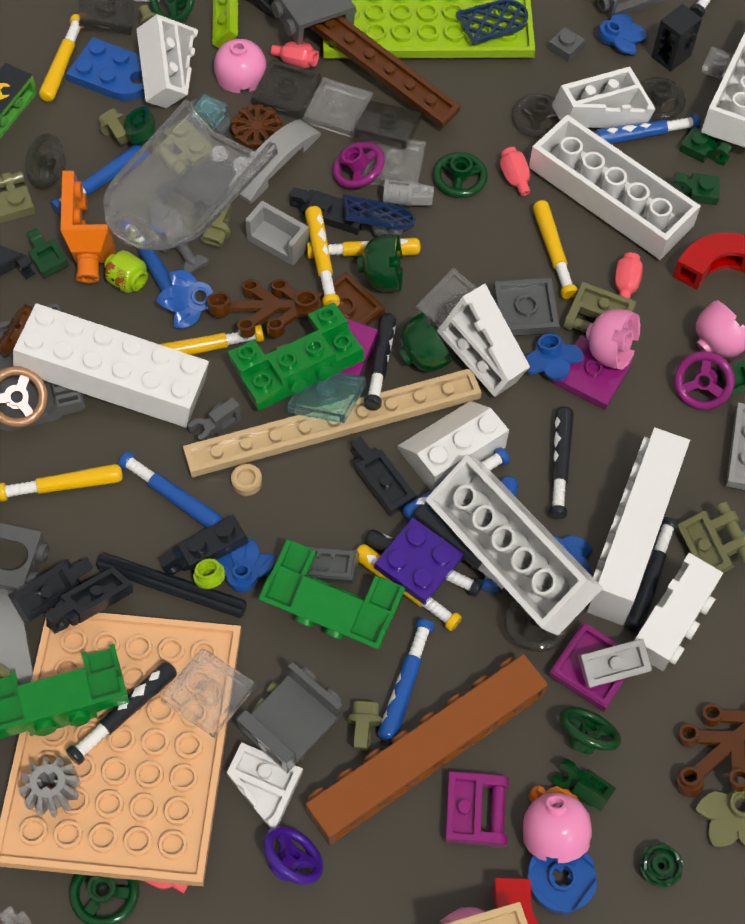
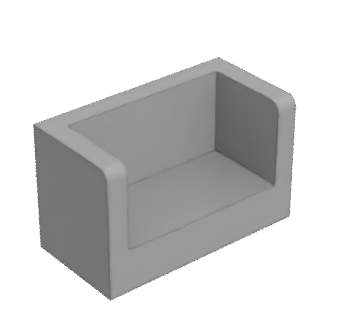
(277, 233)

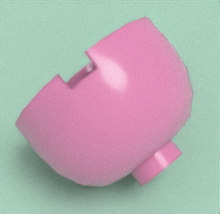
(239, 65)
(719, 331)
(612, 337)
(557, 828)

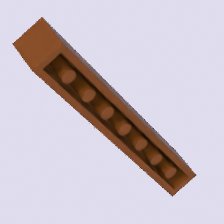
(425, 749)

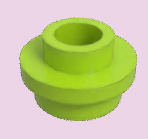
(209, 574)

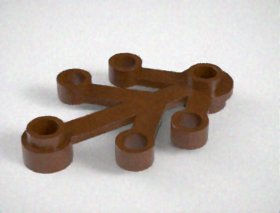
(298, 305)
(728, 743)

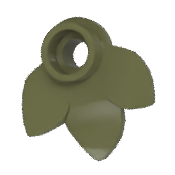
(726, 821)

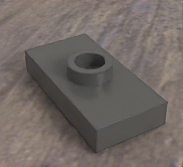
(335, 565)

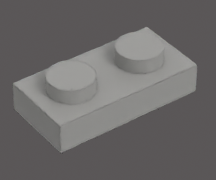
(614, 663)

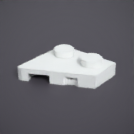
(263, 783)

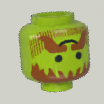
(125, 271)

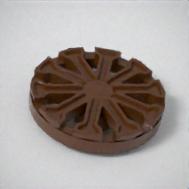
(255, 127)
(16, 325)

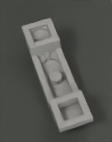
(288, 141)
(14, 640)

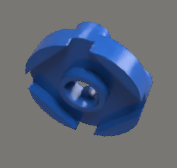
(562, 898)

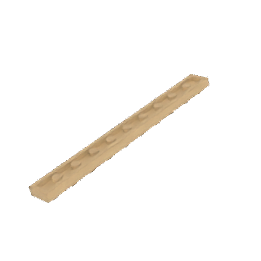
(303, 431)

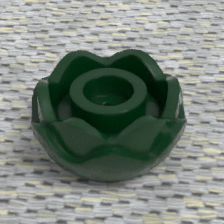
(669, 858)

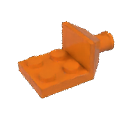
(86, 243)

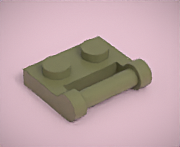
(593, 302)

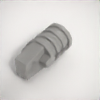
(407, 193)

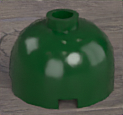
(382, 263)
(423, 345)

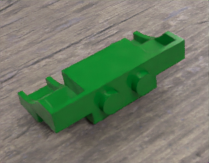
(300, 363)
(327, 605)
(63, 698)

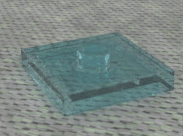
(329, 398)

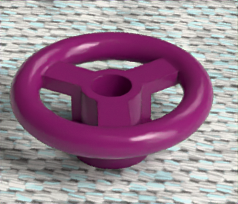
(357, 160)
(707, 370)

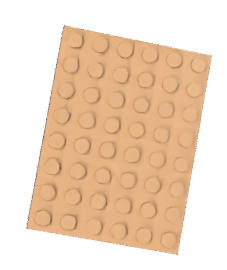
(144, 787)

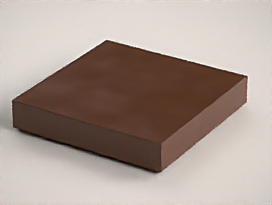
(355, 301)

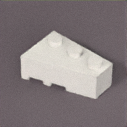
(165, 59)
(605, 100)
(484, 341)
(677, 611)

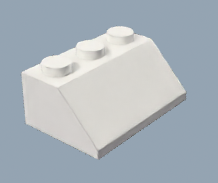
(441, 446)

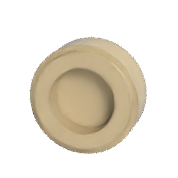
(246, 479)

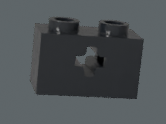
(676, 37)

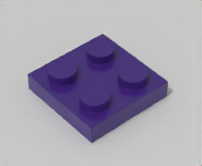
(418, 561)

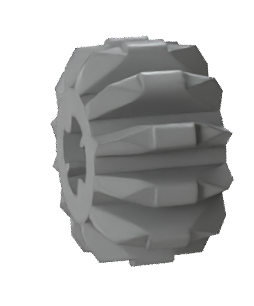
(42, 797)

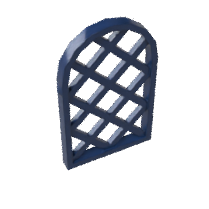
(503, 31)
(357, 216)

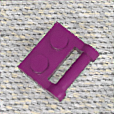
(465, 809)

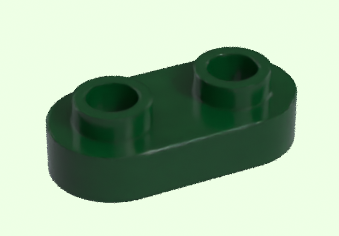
(140, 125)

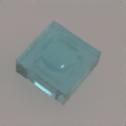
(211, 110)

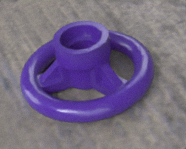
(289, 858)

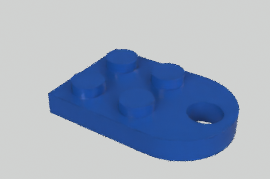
(108, 71)

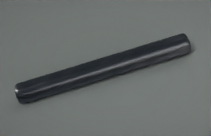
(173, 585)

